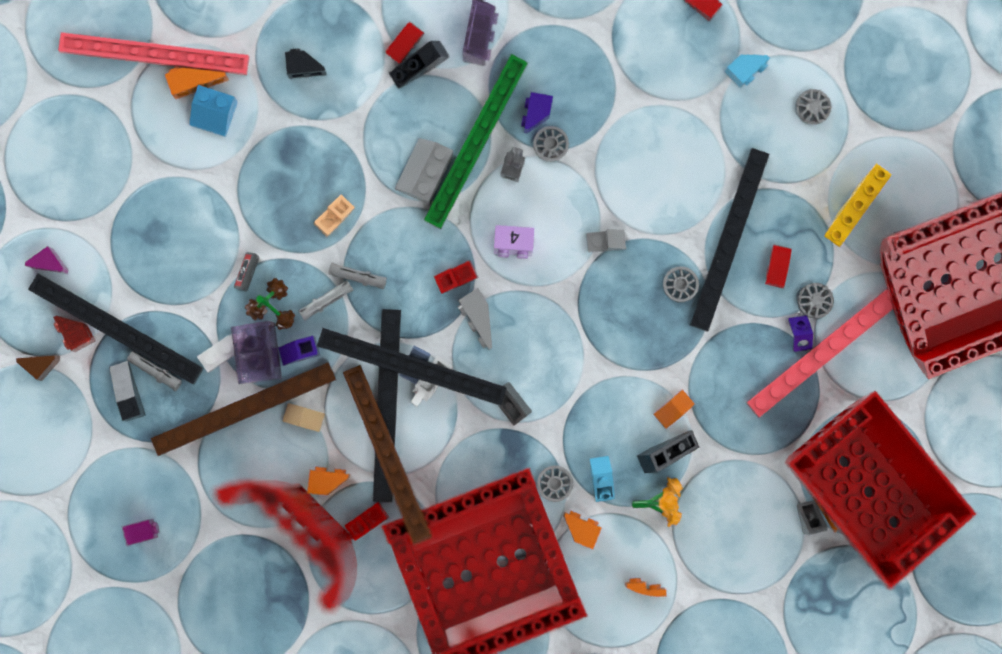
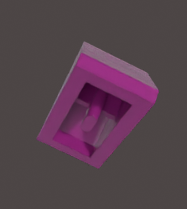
(47, 260)

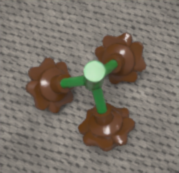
(257, 310)

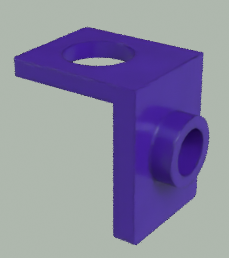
(801, 331)

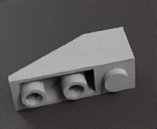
(477, 310)

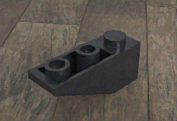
(419, 63)

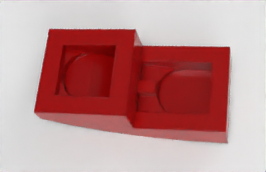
(404, 42)
(778, 266)
(456, 277)
(366, 521)

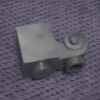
(513, 164)

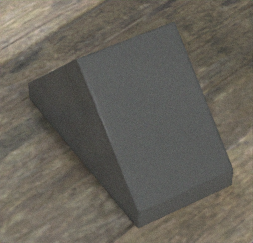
(811, 518)

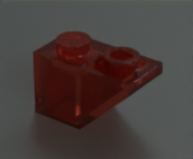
(75, 334)

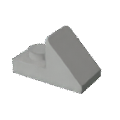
(606, 240)

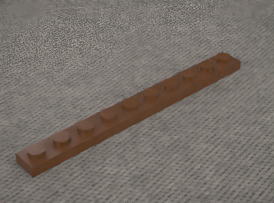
(243, 409)
(387, 455)

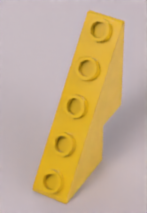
(857, 204)

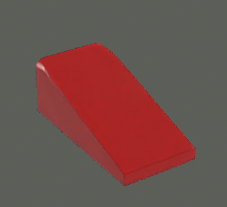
(706, 8)

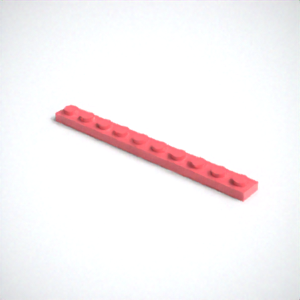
(153, 53)
(821, 354)

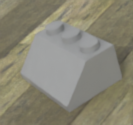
(424, 170)

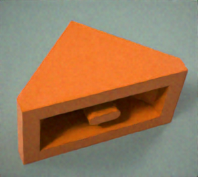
(674, 409)

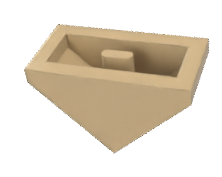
(303, 417)

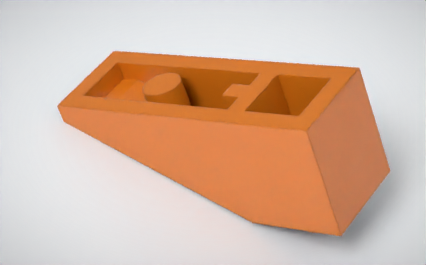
(186, 80)

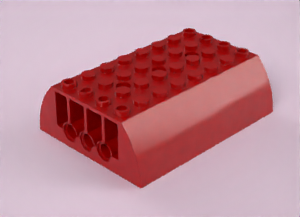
(903, 486)

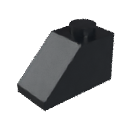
(301, 65)

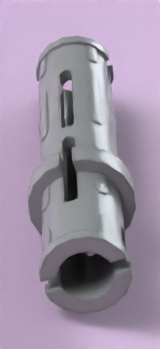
(358, 276)
(325, 300)
(158, 373)

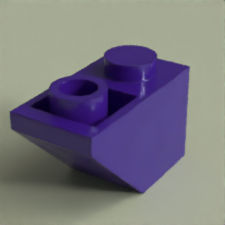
(538, 111)
(299, 350)

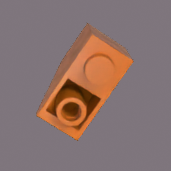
(325, 482)
(582, 531)

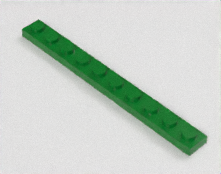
(476, 141)

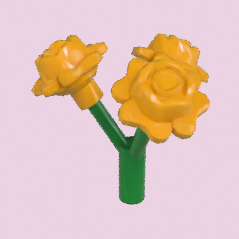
(668, 502)

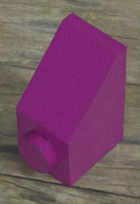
(140, 532)

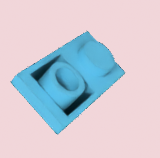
(746, 66)
(602, 478)

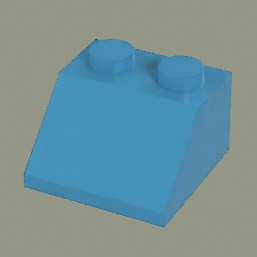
(212, 110)

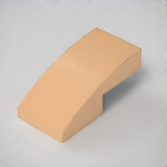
(334, 215)

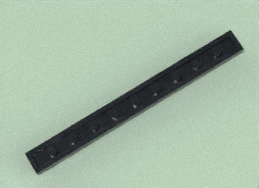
(729, 239)
(115, 328)
(411, 366)
(387, 397)

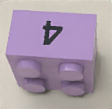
(513, 241)

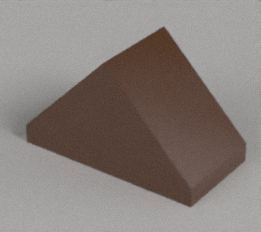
(39, 366)

